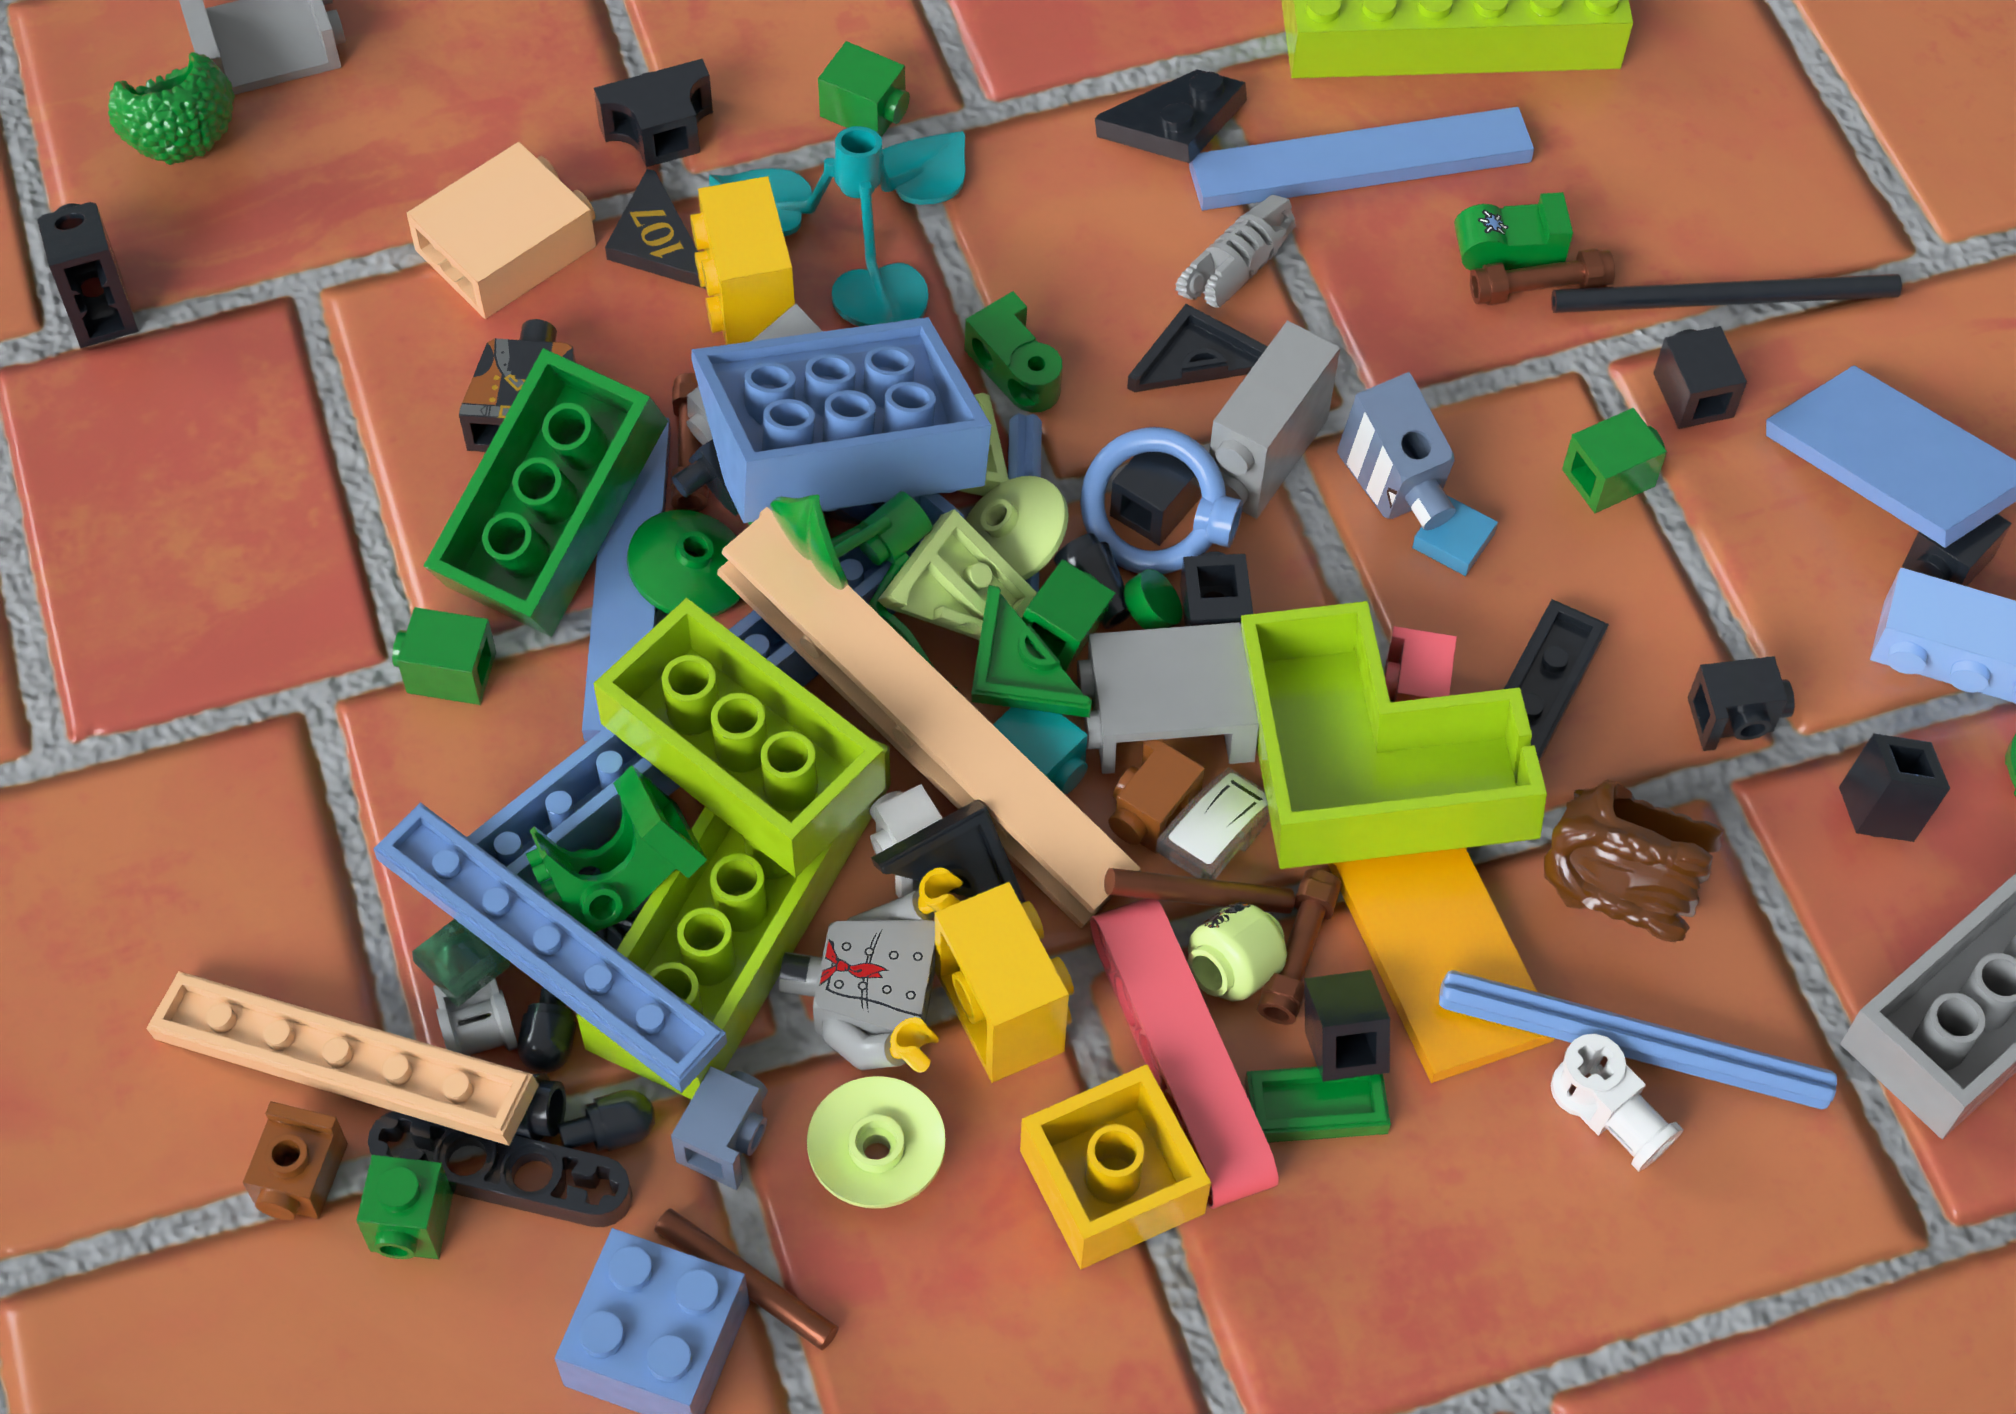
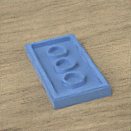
(1898, 455)

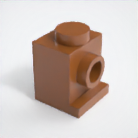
(1154, 794)
(304, 1185)

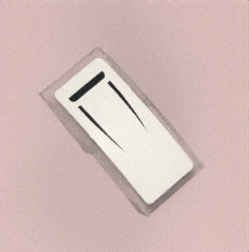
(1215, 825)

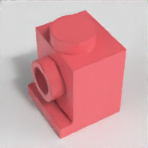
(1419, 664)

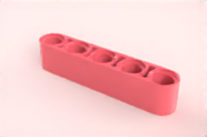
(1184, 1048)

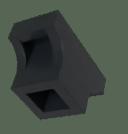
(657, 111)

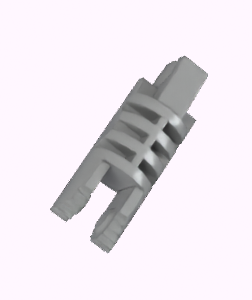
(1238, 252)

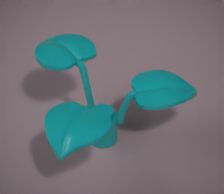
(919, 171)

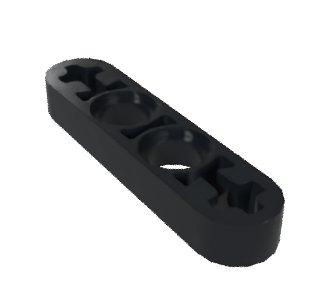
(496, 1178)

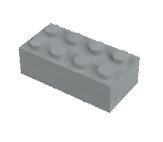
(1949, 1021)

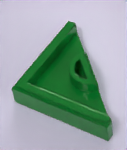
(1019, 668)

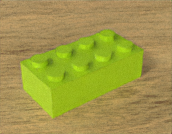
(741, 736)

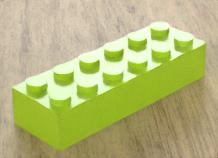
(1453, 36)
(726, 931)

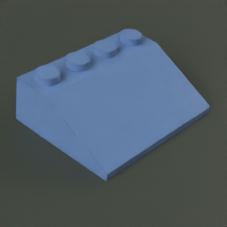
(842, 417)

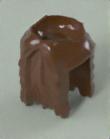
(1631, 859)

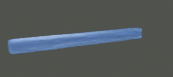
(1639, 1039)

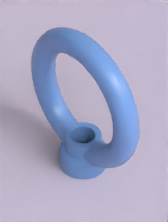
(1215, 517)

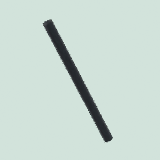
(1726, 293)

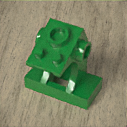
(629, 867)

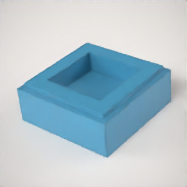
(1458, 540)

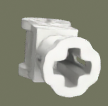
(1611, 1099)

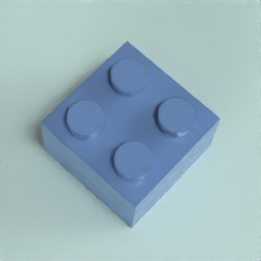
(652, 1328)

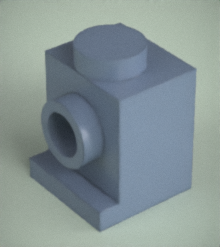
(721, 1125)

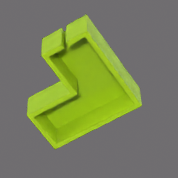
(1372, 774)

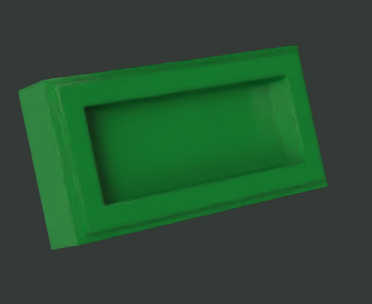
(1300, 1106)

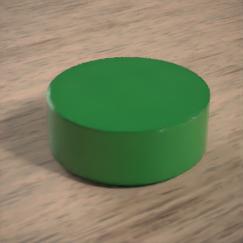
(1153, 600)

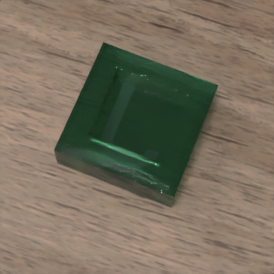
(458, 962)

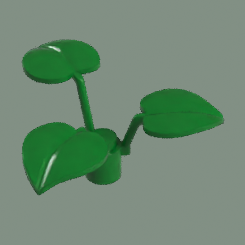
(881, 537)

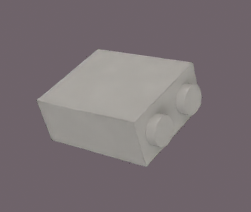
(1274, 415)

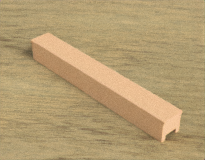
(924, 718)

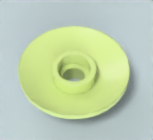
(1022, 522)
(870, 1113)

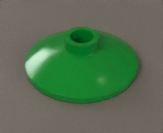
(669, 574)

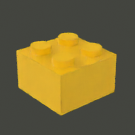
(742, 258)
(1003, 980)
(1114, 1166)

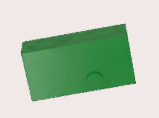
(547, 492)

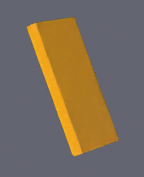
(1420, 922)

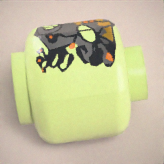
(1236, 951)

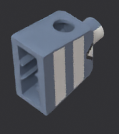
(1399, 452)

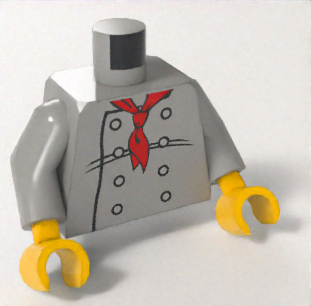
(876, 978)

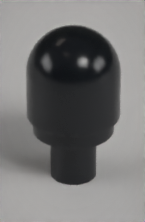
(546, 1034)
(610, 1122)

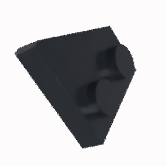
(1176, 116)

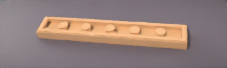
(344, 1057)

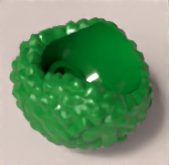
(174, 115)

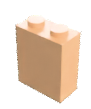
(503, 229)

